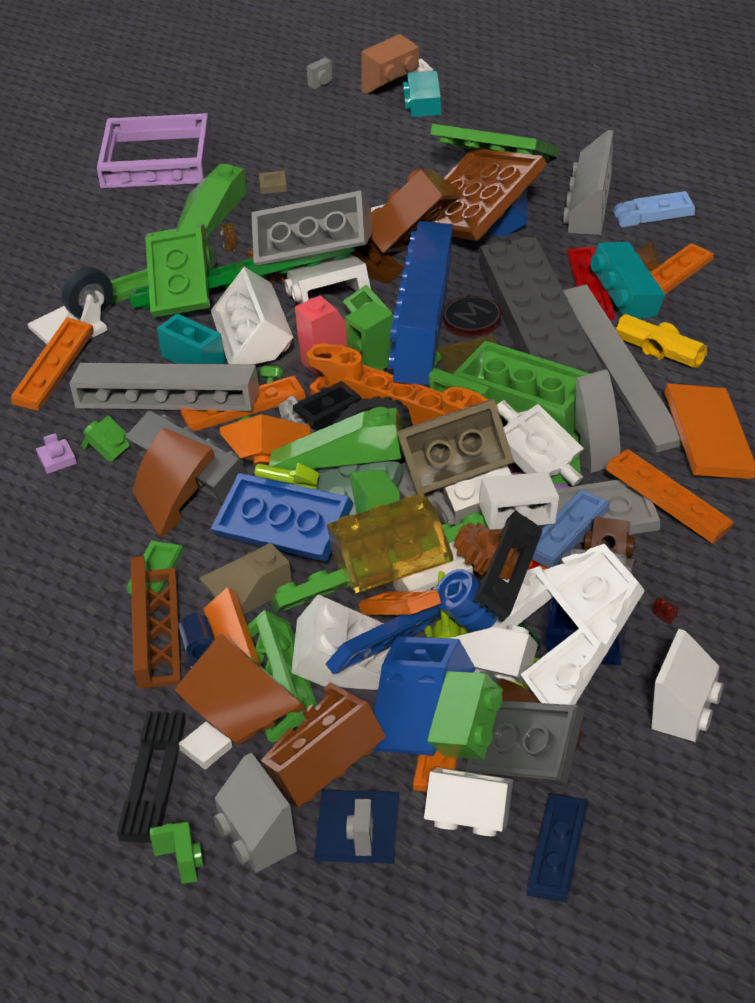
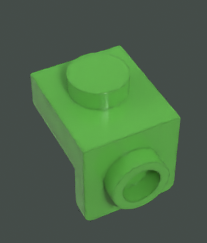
(106, 438)
(178, 839)

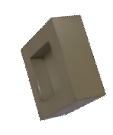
(272, 182)

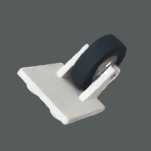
(84, 299)

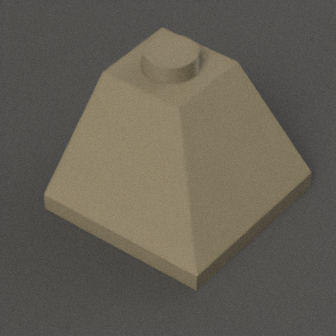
(251, 576)

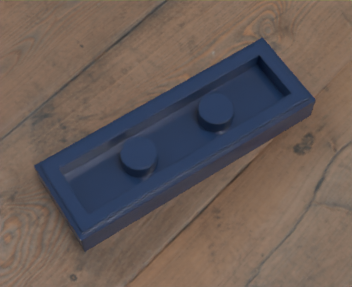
(557, 848)

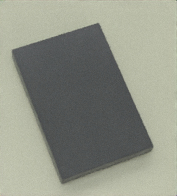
(531, 742)

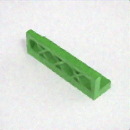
(277, 643)

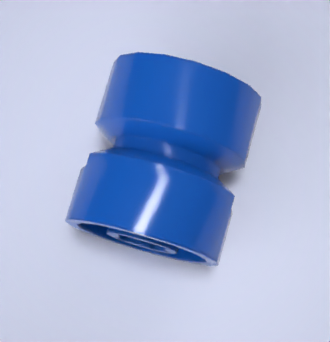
(457, 596)

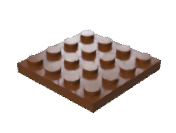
(489, 186)

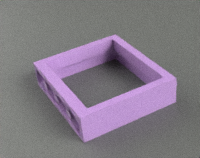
(158, 170)

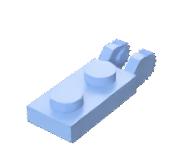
(654, 208)

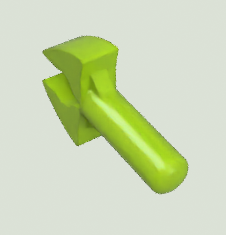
(301, 476)

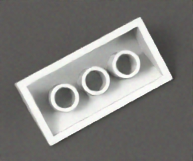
(251, 320)

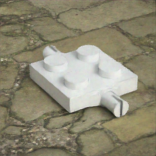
(540, 442)

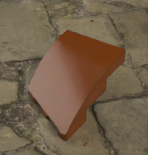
(168, 477)
(235, 692)

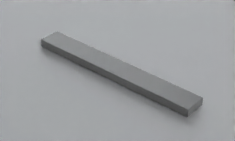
(624, 371)

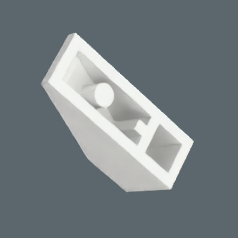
(500, 651)

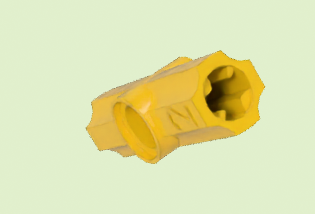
(661, 341)

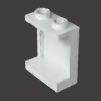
(326, 273)

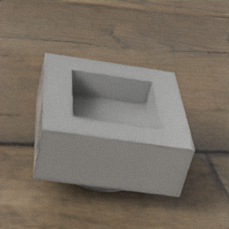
(319, 73)
(360, 827)

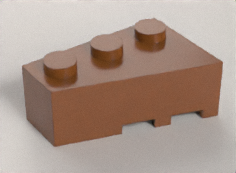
(323, 745)

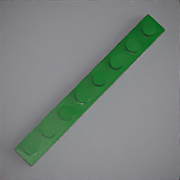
(226, 274)

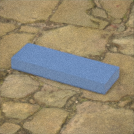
(569, 527)

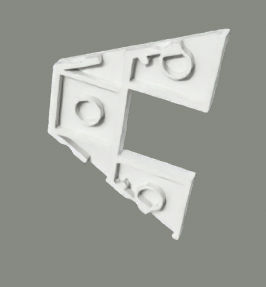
(597, 597)

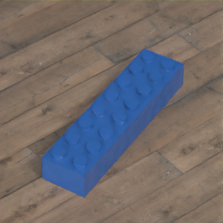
(420, 303)

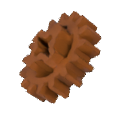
(479, 546)

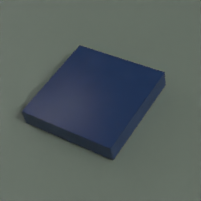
(332, 834)

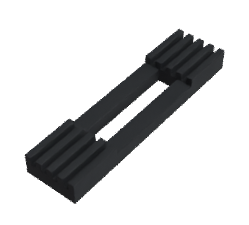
(495, 591)
(158, 733)

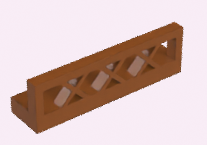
(142, 622)

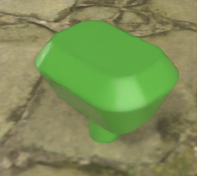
(271, 372)

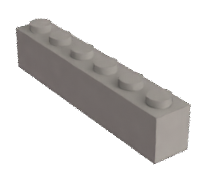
(165, 386)

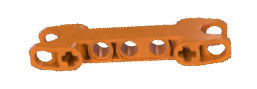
(369, 382)

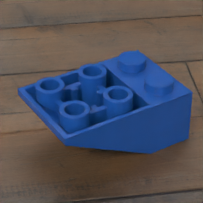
(411, 690)

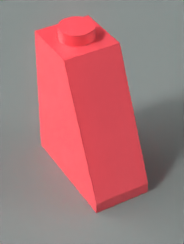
(317, 324)

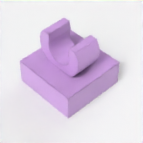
(55, 454)

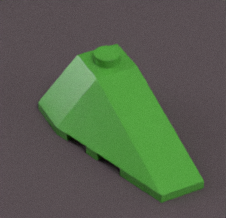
(214, 197)
(356, 440)

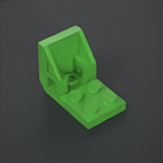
(179, 269)

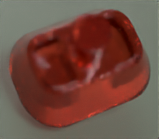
(665, 610)

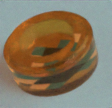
(227, 237)

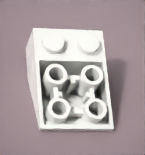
(320, 634)

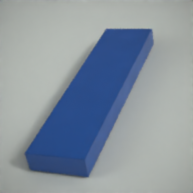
(380, 639)

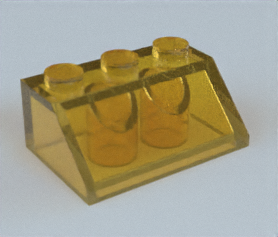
(389, 542)

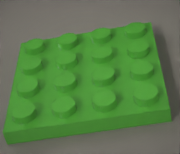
(472, 138)

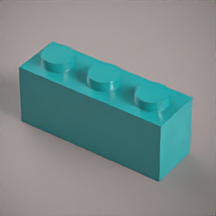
(627, 279)

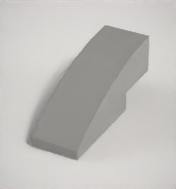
(597, 420)

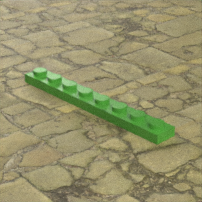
(323, 583)

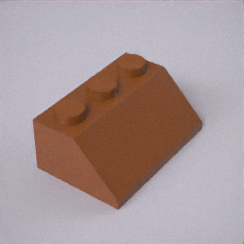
(420, 199)

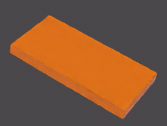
(710, 431)

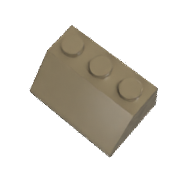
(455, 446)

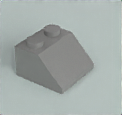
(255, 816)

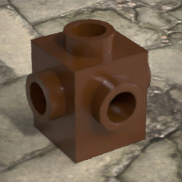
(611, 528)

